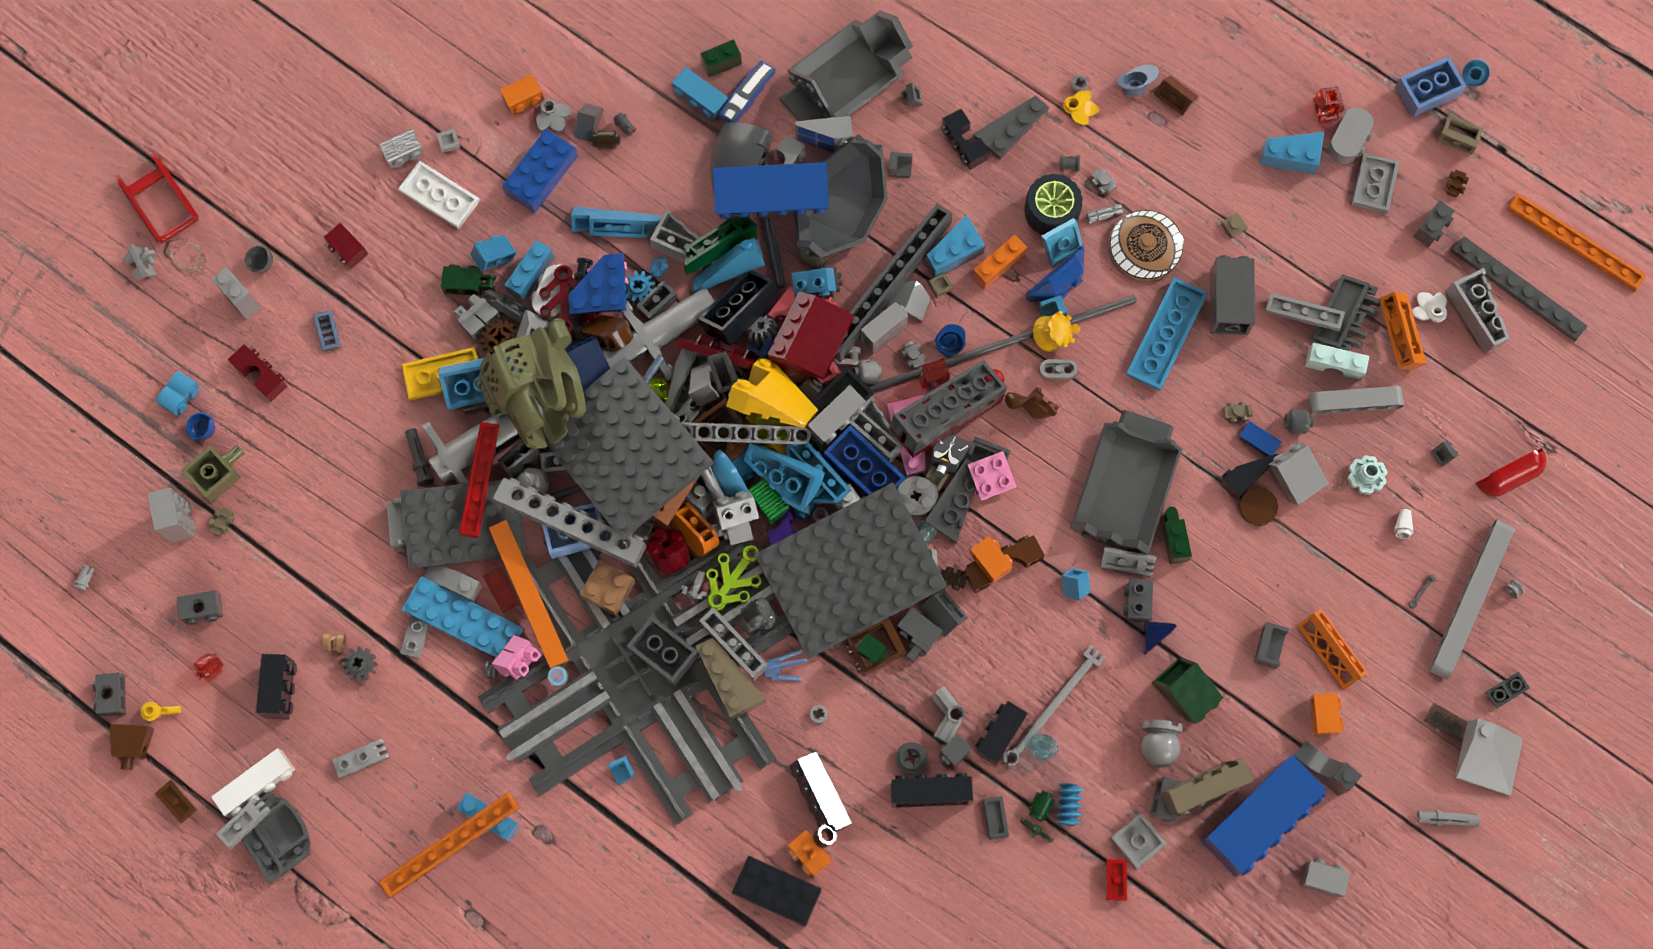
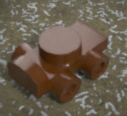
(1455, 186)

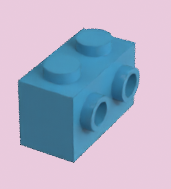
(814, 282)

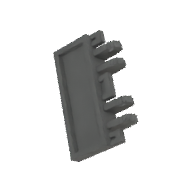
(1349, 297)

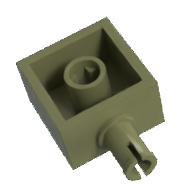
(223, 474)

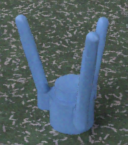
(775, 666)

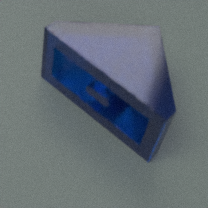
(1154, 633)

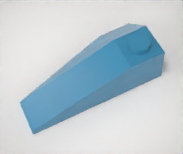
(735, 262)
(789, 477)

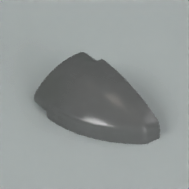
(740, 146)

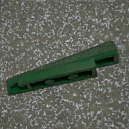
(718, 242)

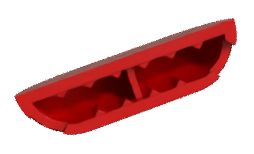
(1514, 474)

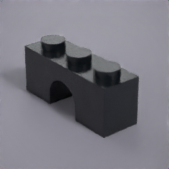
(971, 152)

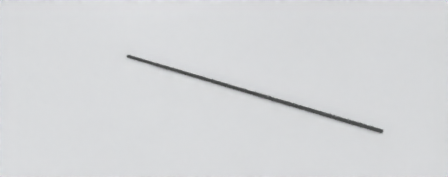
(950, 361)

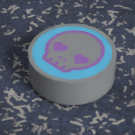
(558, 676)

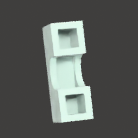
(1324, 357)

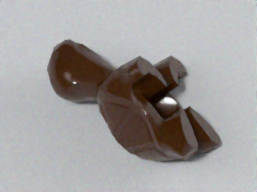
(1032, 404)

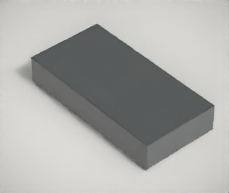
(995, 818)

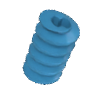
(1070, 804)

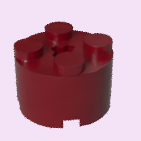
(668, 550)

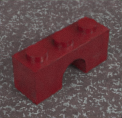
(247, 361)

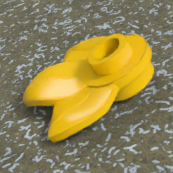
(1083, 107)

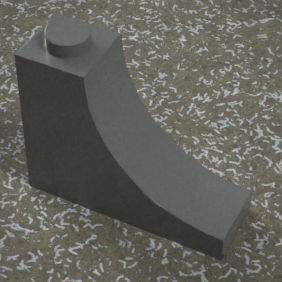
(1334, 774)

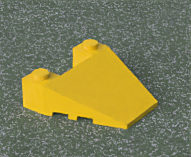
(772, 395)

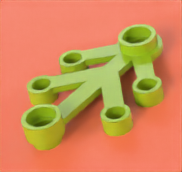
(731, 581)

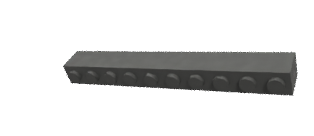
(895, 274)

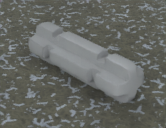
(1104, 213)

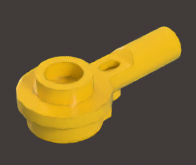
(151, 711)

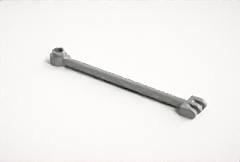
(1090, 660)

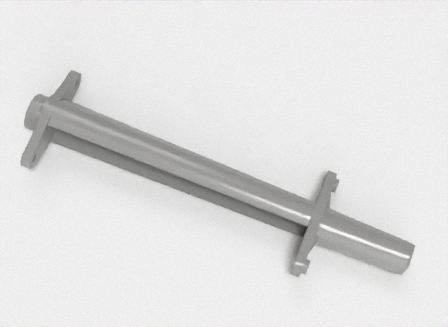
(457, 455)

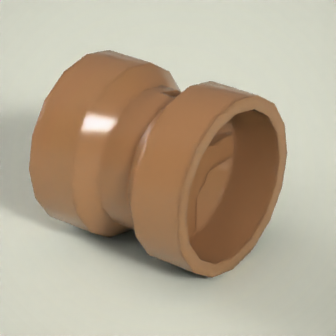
(334, 642)

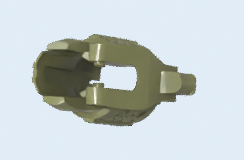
(543, 392)

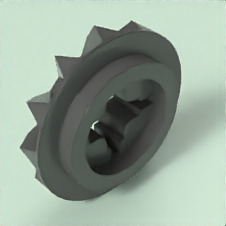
(914, 749)

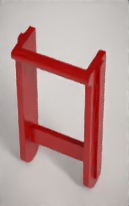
(145, 182)

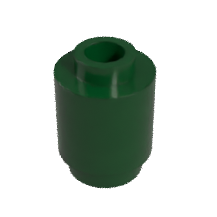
(1041, 805)

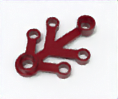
(562, 296)

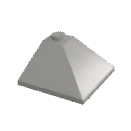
(1489, 756)

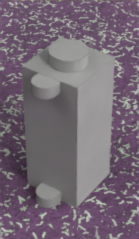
(396, 525)

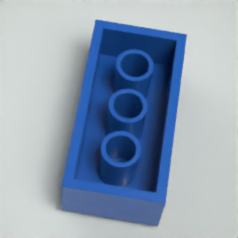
(540, 170)
(861, 463)

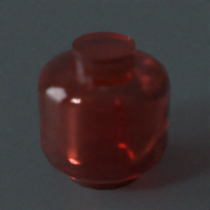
(208, 667)

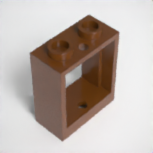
(893, 638)

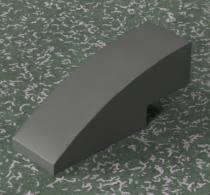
(723, 372)

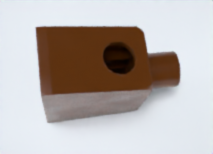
(130, 743)

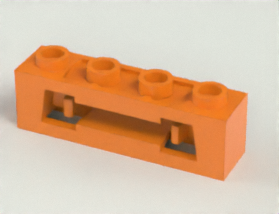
(1402, 330)

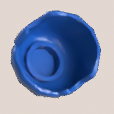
(200, 426)

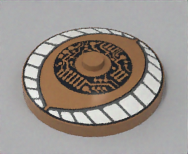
(1145, 245)

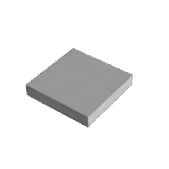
(1138, 841)

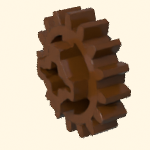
(498, 329)

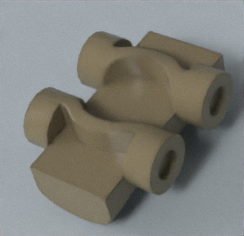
(1239, 411)
(221, 524)

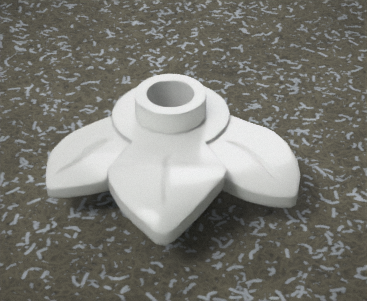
(1428, 305)

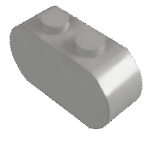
(1351, 136)

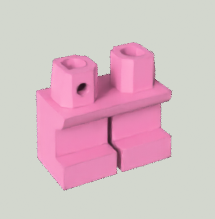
(516, 658)

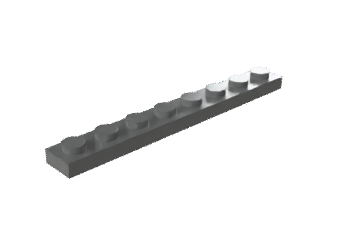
(1520, 289)

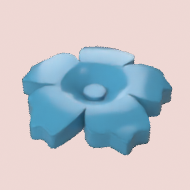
(659, 266)

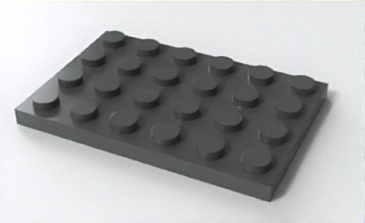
(434, 521)

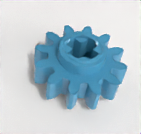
(640, 281)

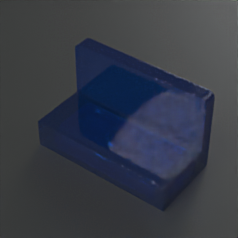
(765, 348)

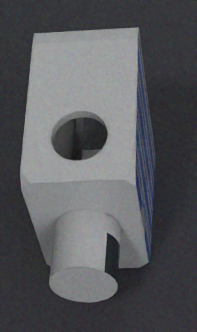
(701, 501)

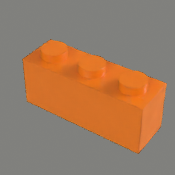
(999, 262)

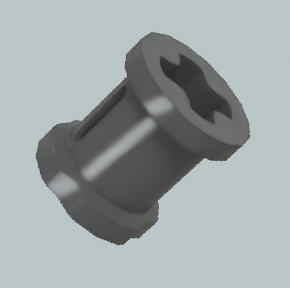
(1070, 163)

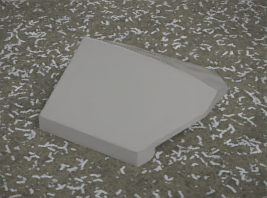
(913, 298)

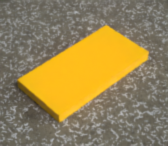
(422, 375)

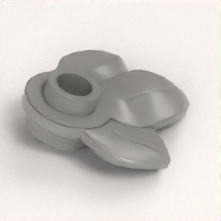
(552, 118)

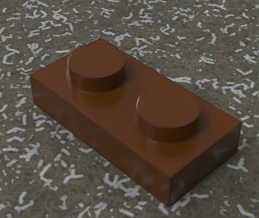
(176, 801)

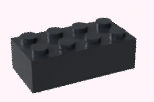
(739, 307)
(834, 389)
(931, 791)
(777, 891)

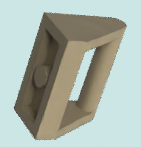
(1459, 140)

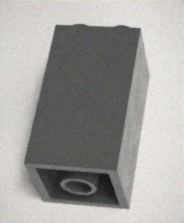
(1232, 295)

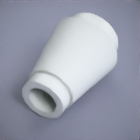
(1404, 524)

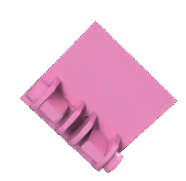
(991, 476)

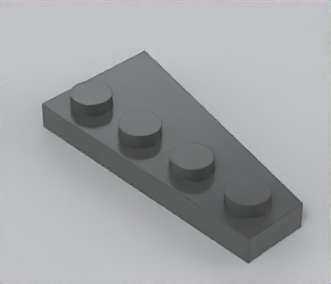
(1011, 127)
(953, 504)

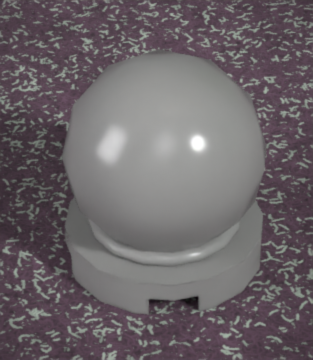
(1161, 744)

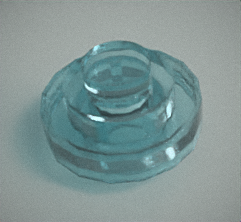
(1043, 746)

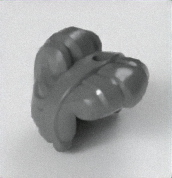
(757, 615)

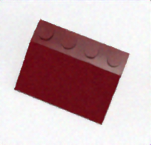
(810, 336)

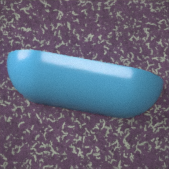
(727, 475)

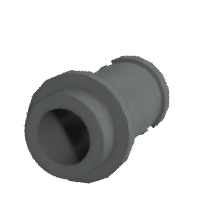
(621, 120)

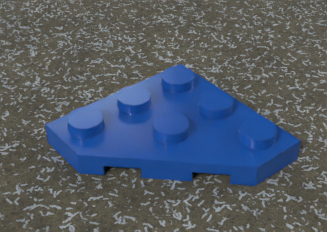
(601, 288)

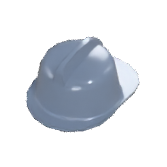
(1137, 80)

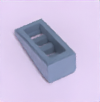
(324, 315)

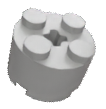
(923, 486)

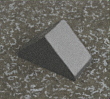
(587, 121)

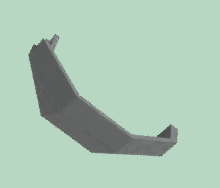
(855, 200)

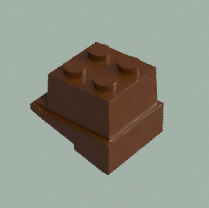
(723, 414)

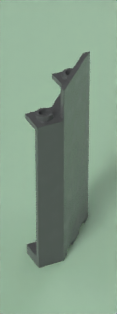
(1127, 483)

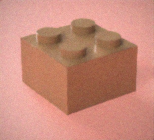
(607, 588)

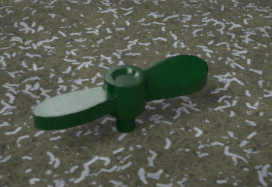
(1035, 829)

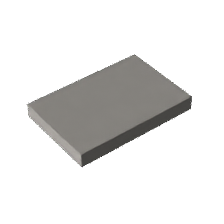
(1375, 183)

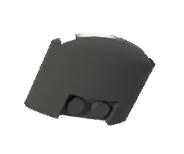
(278, 839)

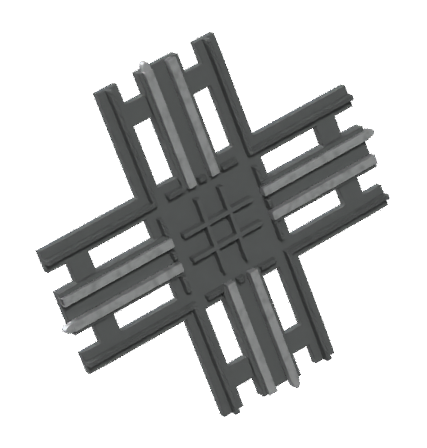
(630, 689)

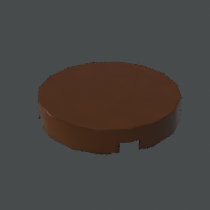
(1258, 506)

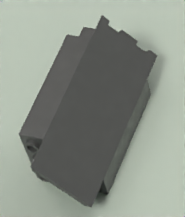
(848, 69)

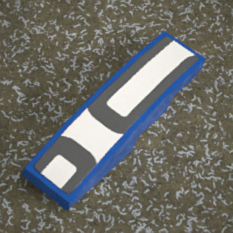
(747, 92)

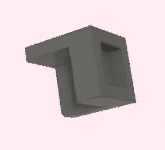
(900, 164)

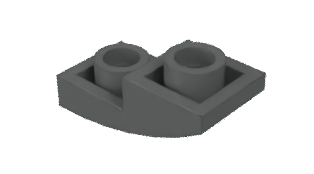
(1507, 690)

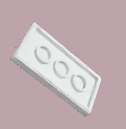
(439, 195)

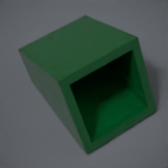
(1188, 689)

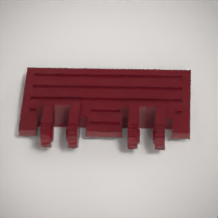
(710, 346)

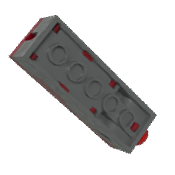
(948, 408)

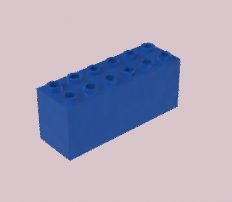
(771, 189)
(1265, 816)

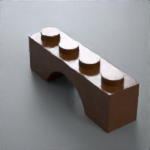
(1025, 552)

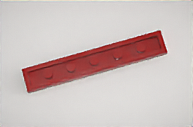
(479, 480)

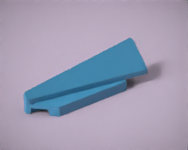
(613, 223)

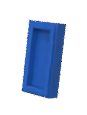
(1260, 439)

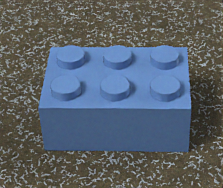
(1430, 86)

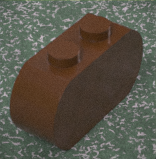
(610, 332)

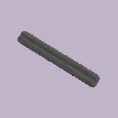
(774, 252)

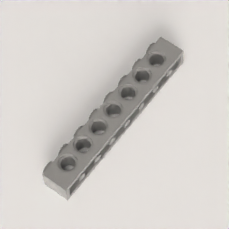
(504, 497)

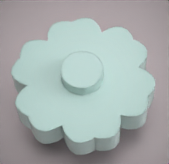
(1367, 475)

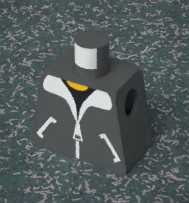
(949, 455)

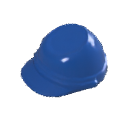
(950, 339)

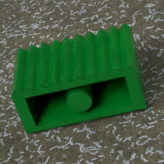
(768, 501)

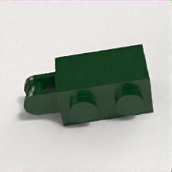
(465, 280)
(1176, 537)

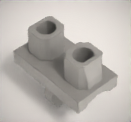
(144, 260)

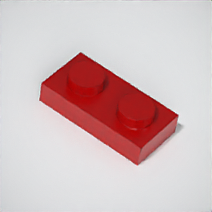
(1116, 880)

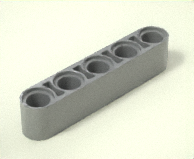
(1356, 400)

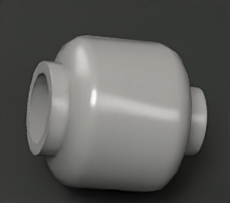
(868, 371)

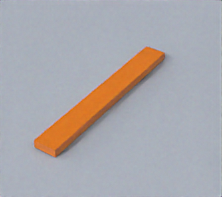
(1576, 242)
(528, 594)
(449, 844)

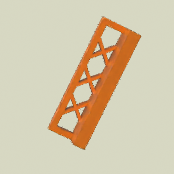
(1337, 644)

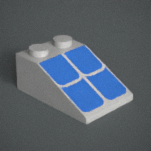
(825, 133)

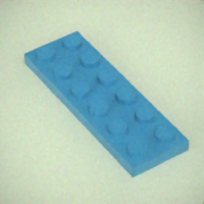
(1166, 334)
(460, 617)

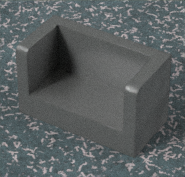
(1270, 645)

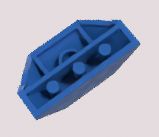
(1061, 279)

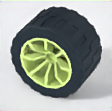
(1052, 202)

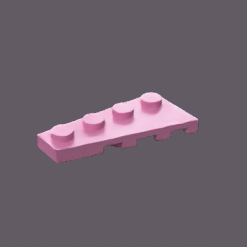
(911, 465)

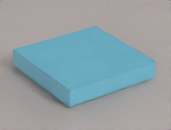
(1062, 241)

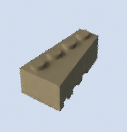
(731, 683)
(1206, 786)

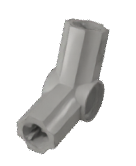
(948, 725)

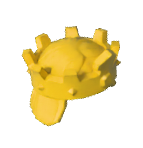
(1054, 331)

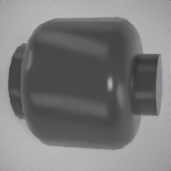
(1298, 421)

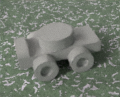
(1102, 178)
(912, 352)

